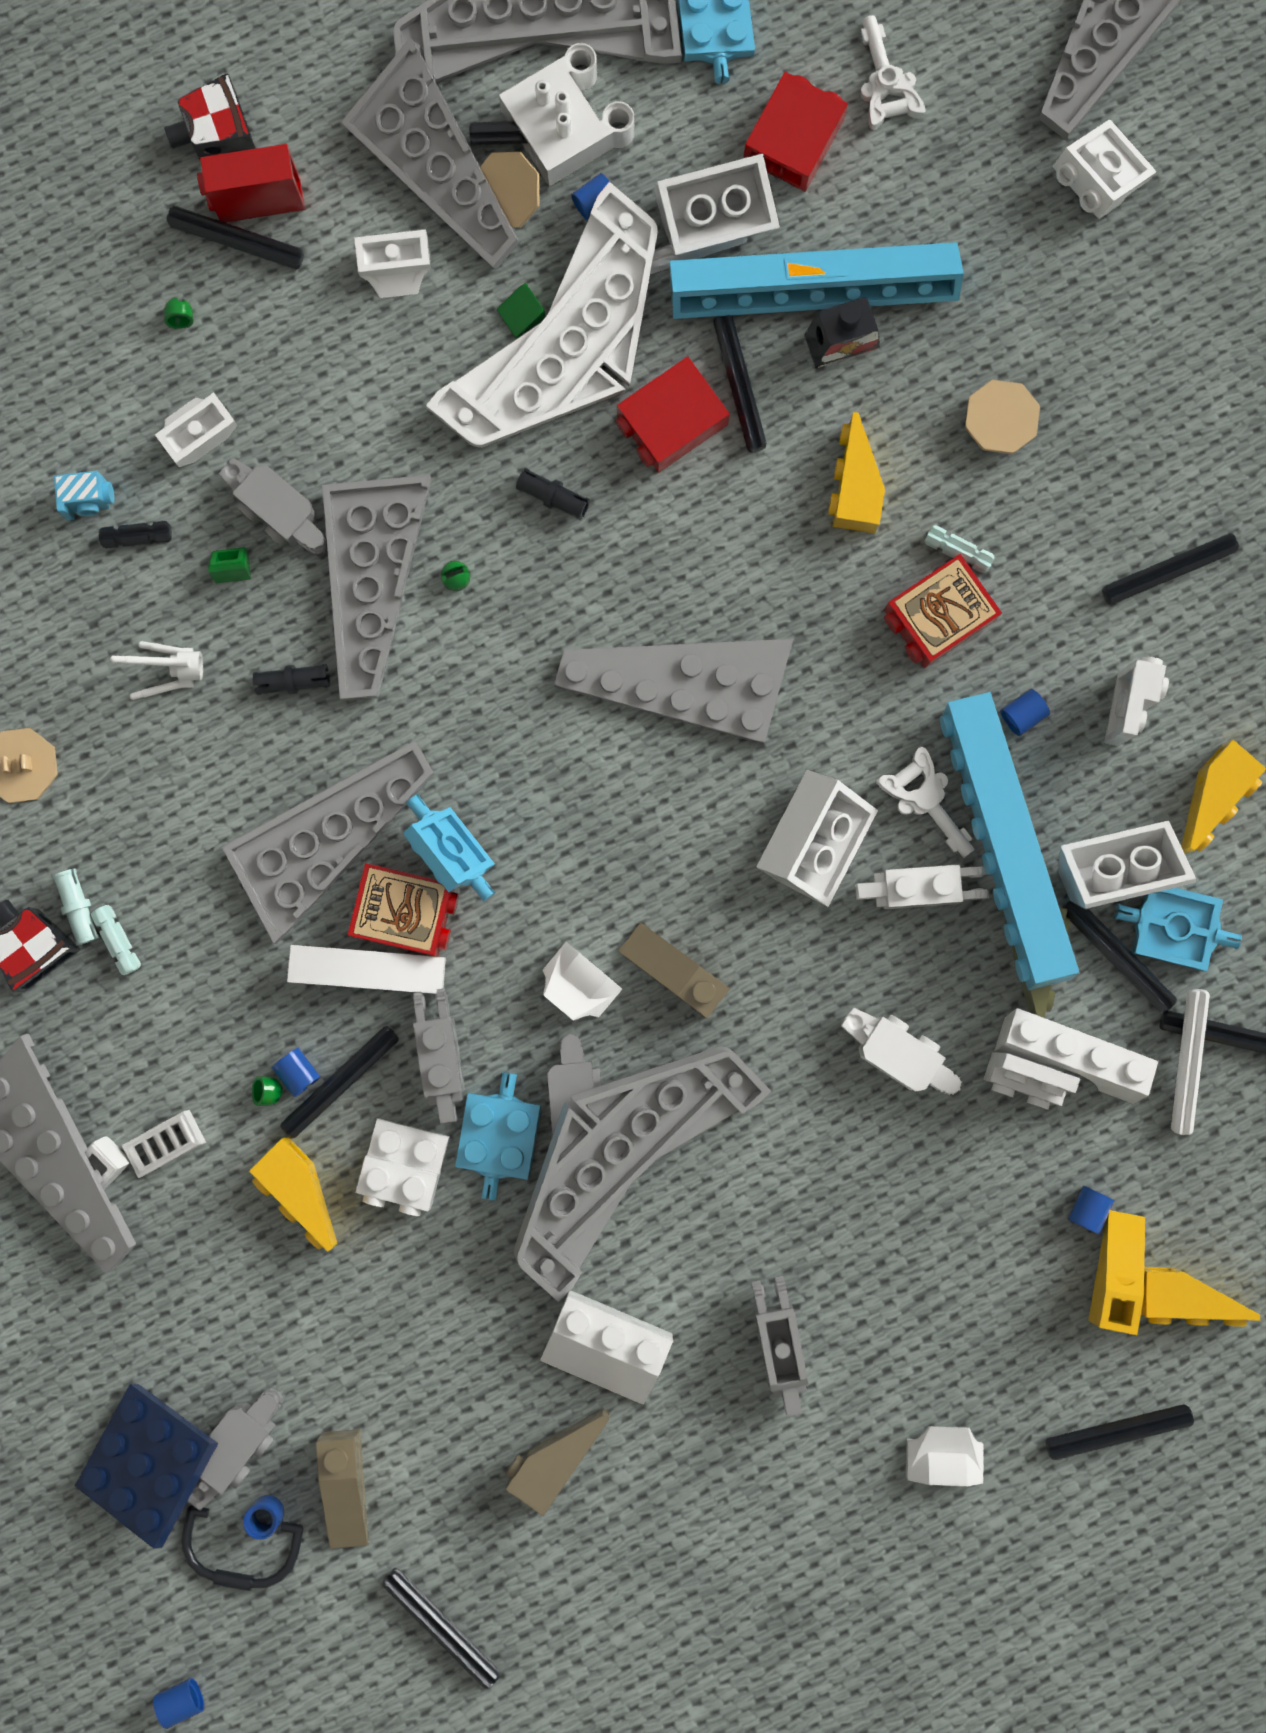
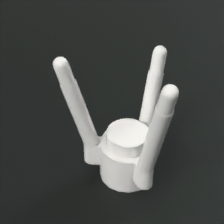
(183, 663)

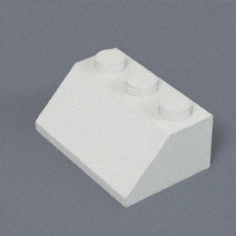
(716, 205)
(817, 837)
(1124, 865)
(607, 1347)

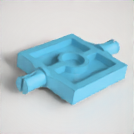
(716, 32)
(448, 848)
(1178, 927)
(498, 1136)

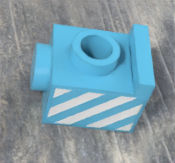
(82, 494)

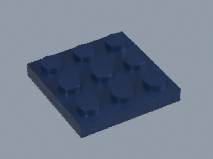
(146, 1465)

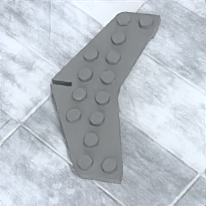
(474, 32)
(598, 1161)

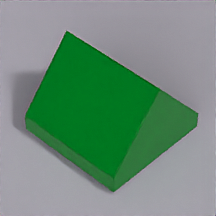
(229, 565)

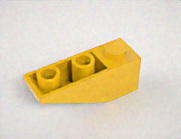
(860, 485)
(1217, 789)
(295, 1184)
(1120, 1274)
(1178, 1295)

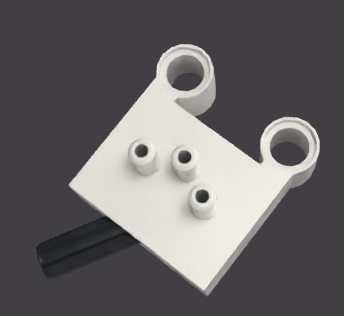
(556, 120)

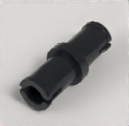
(553, 494)
(291, 679)

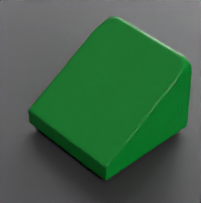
(521, 311)

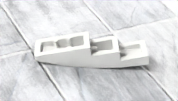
(365, 969)

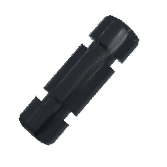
(135, 534)

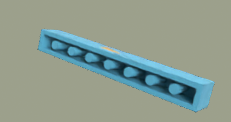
(815, 280)
(1009, 842)

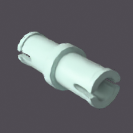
(75, 906)

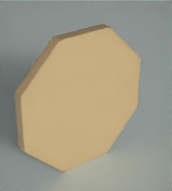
(514, 185)
(1002, 417)
(25, 765)

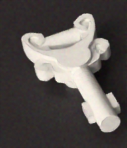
(887, 81)
(926, 798)

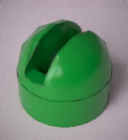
(178, 313)
(456, 581)
(266, 1091)

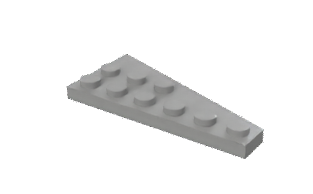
(1096, 53)
(310, 846)
(50, 1159)

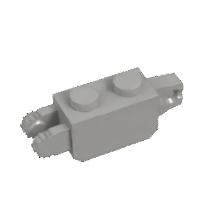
(276, 505)
(439, 1056)
(570, 1078)
(781, 1346)
(239, 1436)

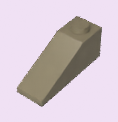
(674, 970)
(550, 1464)
(342, 1487)

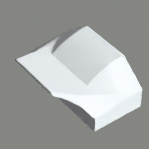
(393, 261)
(196, 429)
(577, 984)
(945, 1457)

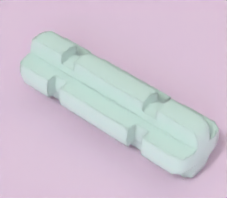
(954, 545)
(115, 940)

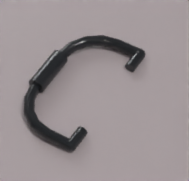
(234, 1579)

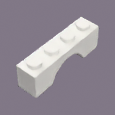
(1105, 1064)

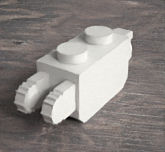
(921, 887)
(899, 1054)

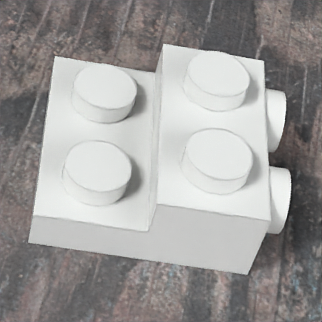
(1102, 169)
(1135, 691)
(1037, 1081)
(402, 1167)

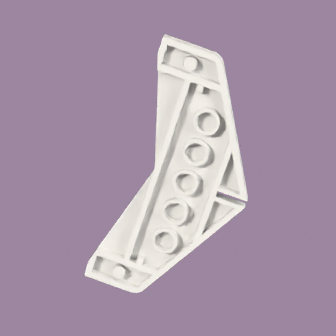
(561, 359)

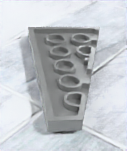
(419, 140)
(370, 555)
(700, 684)

